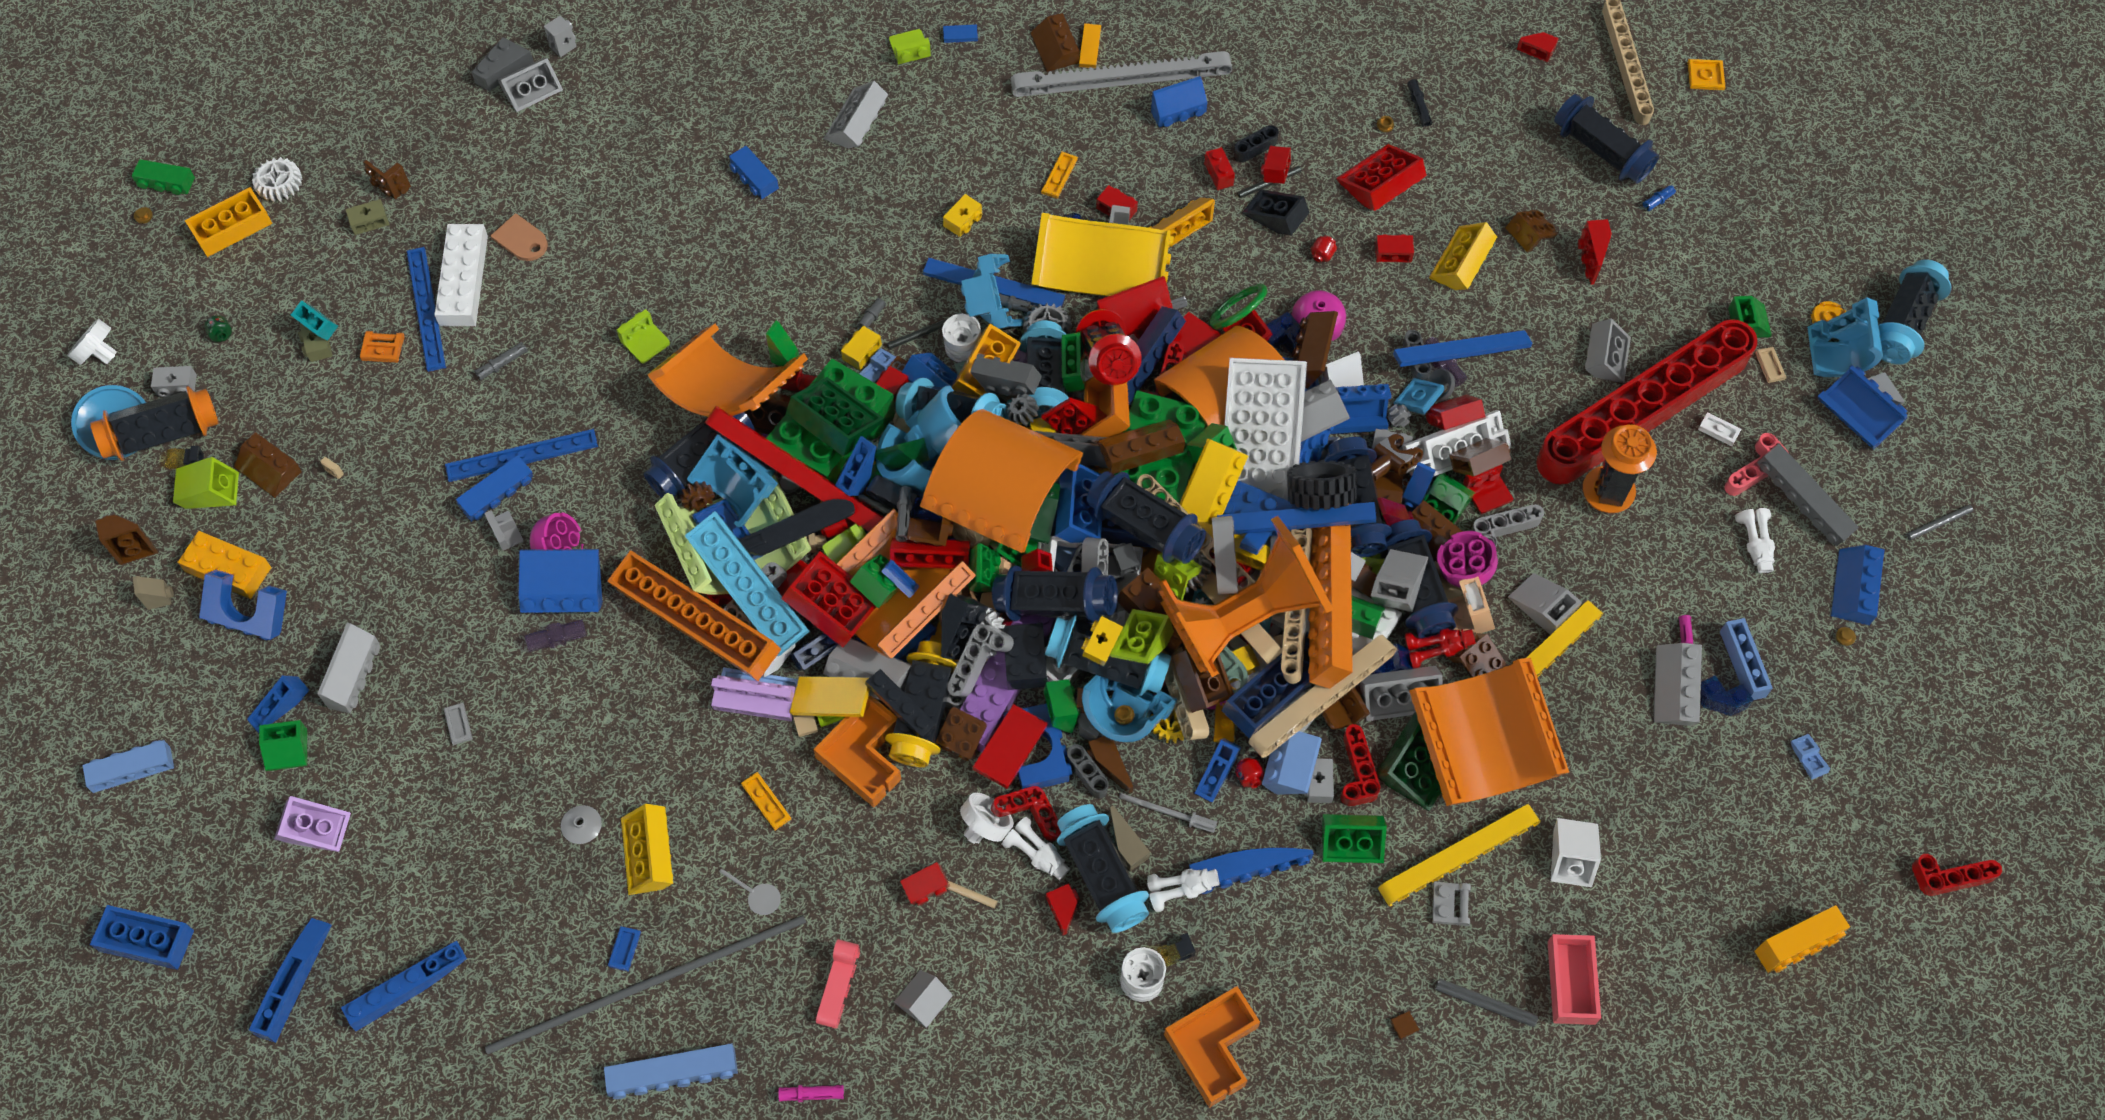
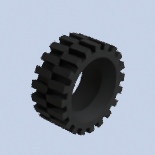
(1321, 484)

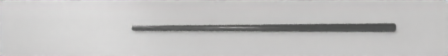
(644, 985)

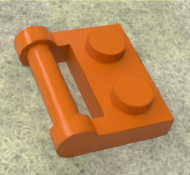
(381, 350)

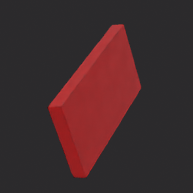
(1010, 746)

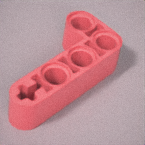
(1752, 469)
(838, 984)

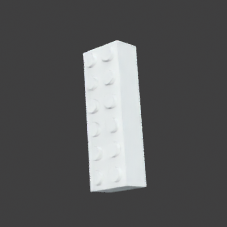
(461, 275)

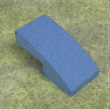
(878, 363)
(1809, 756)

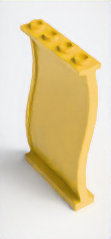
(1098, 255)

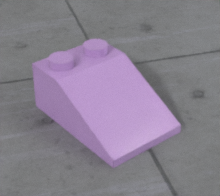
(312, 825)

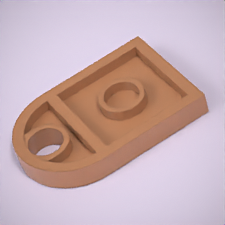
(519, 238)

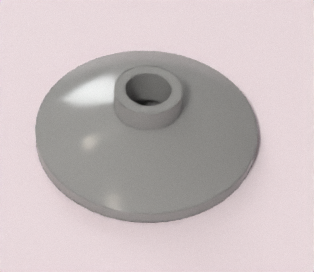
(587, 830)

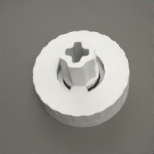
(92, 343)
(982, 821)

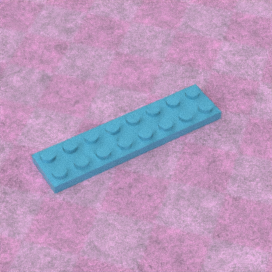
(746, 582)

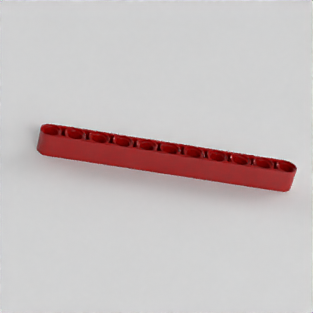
(788, 465)

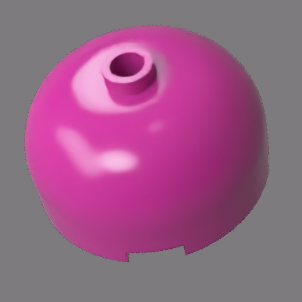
(1319, 302)
(555, 532)
(1467, 557)

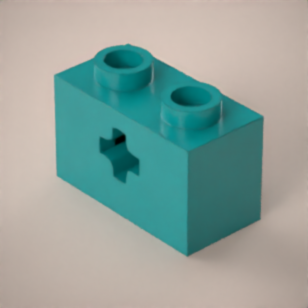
(314, 320)

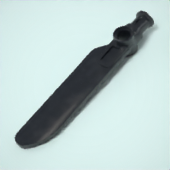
(797, 526)

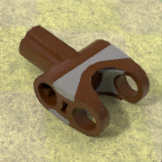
(1392, 458)

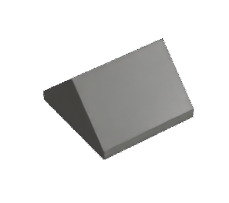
(923, 998)

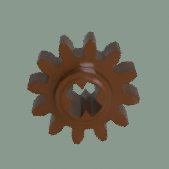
(697, 496)

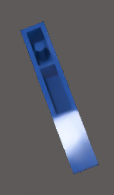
(1248, 863)
(289, 982)
(403, 986)

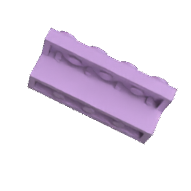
(752, 697)

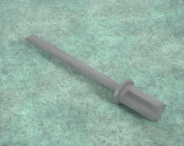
(1195, 820)

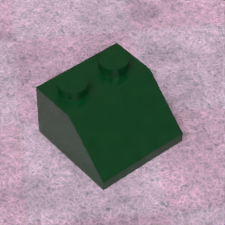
(902, 454)

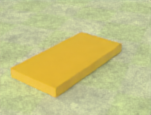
(830, 696)

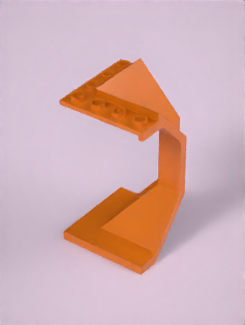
(1283, 586)

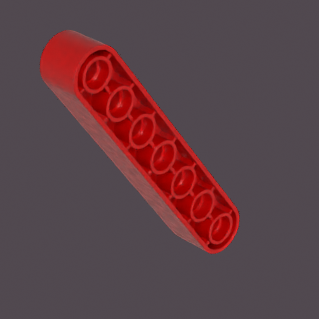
(1648, 399)

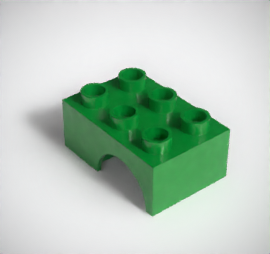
(810, 449)
(1175, 471)

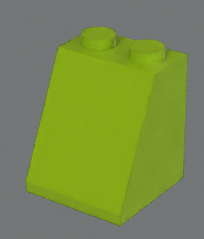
(205, 485)

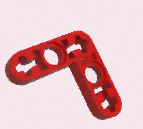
(1034, 805)

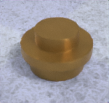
(1385, 124)
(143, 215)
(1845, 636)
(1124, 714)

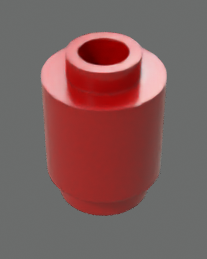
(835, 529)

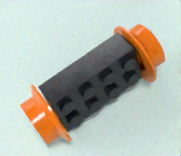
(154, 423)
(1626, 454)

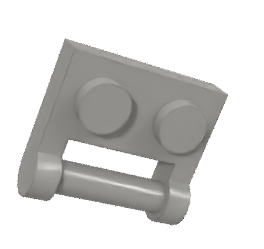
(1444, 903)

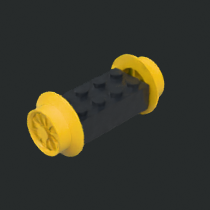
(929, 690)

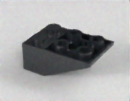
(959, 619)

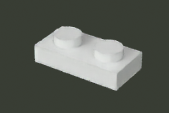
(1719, 429)

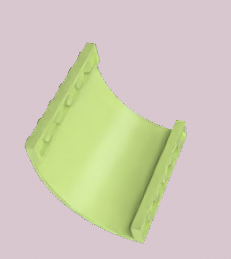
(679, 522)

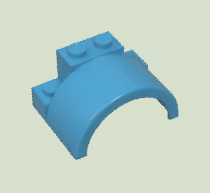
(983, 295)
(1857, 344)
(934, 424)
(913, 474)
(735, 476)
(1101, 709)

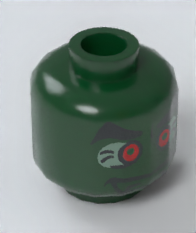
(218, 328)

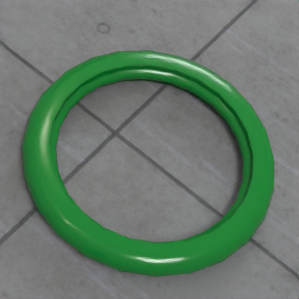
(1262, 291)

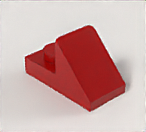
(798, 382)

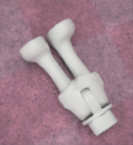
(1760, 548)
(1045, 858)
(1193, 883)

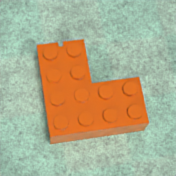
(1111, 401)
(852, 752)
(1203, 1041)

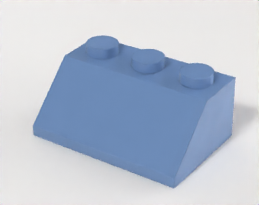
(1292, 765)

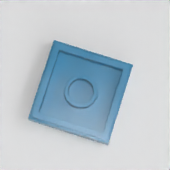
(1419, 395)

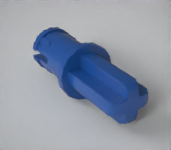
(1659, 198)

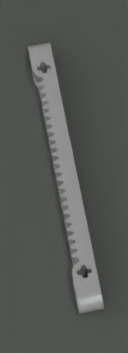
(1026, 85)

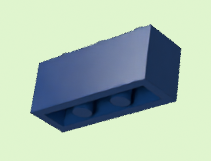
(753, 172)

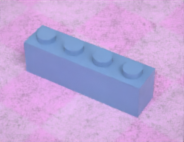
(1746, 658)
(128, 766)

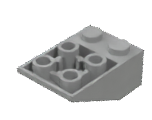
(1399, 580)
(1545, 602)

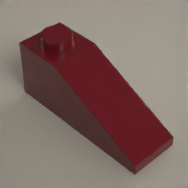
(1393, 511)

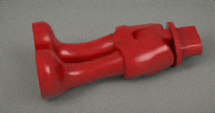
(1450, 643)

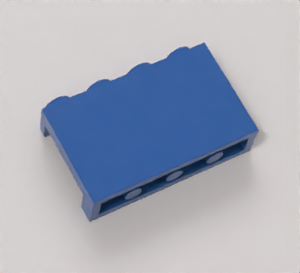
(1863, 406)
(1365, 407)

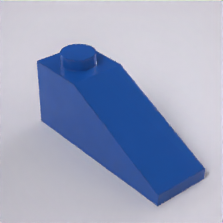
(858, 468)
(1417, 486)
(278, 701)
(1218, 769)

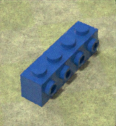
(494, 488)

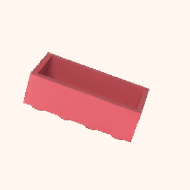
(1574, 979)

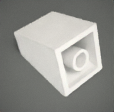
(1575, 852)

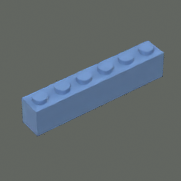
(670, 1070)

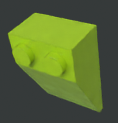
(1143, 636)

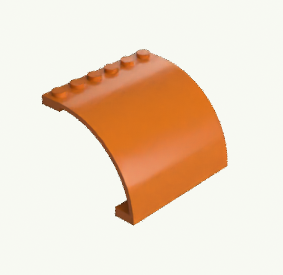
(1204, 374)
(708, 376)
(996, 477)
(902, 617)
(1489, 733)

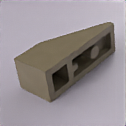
(1127, 842)

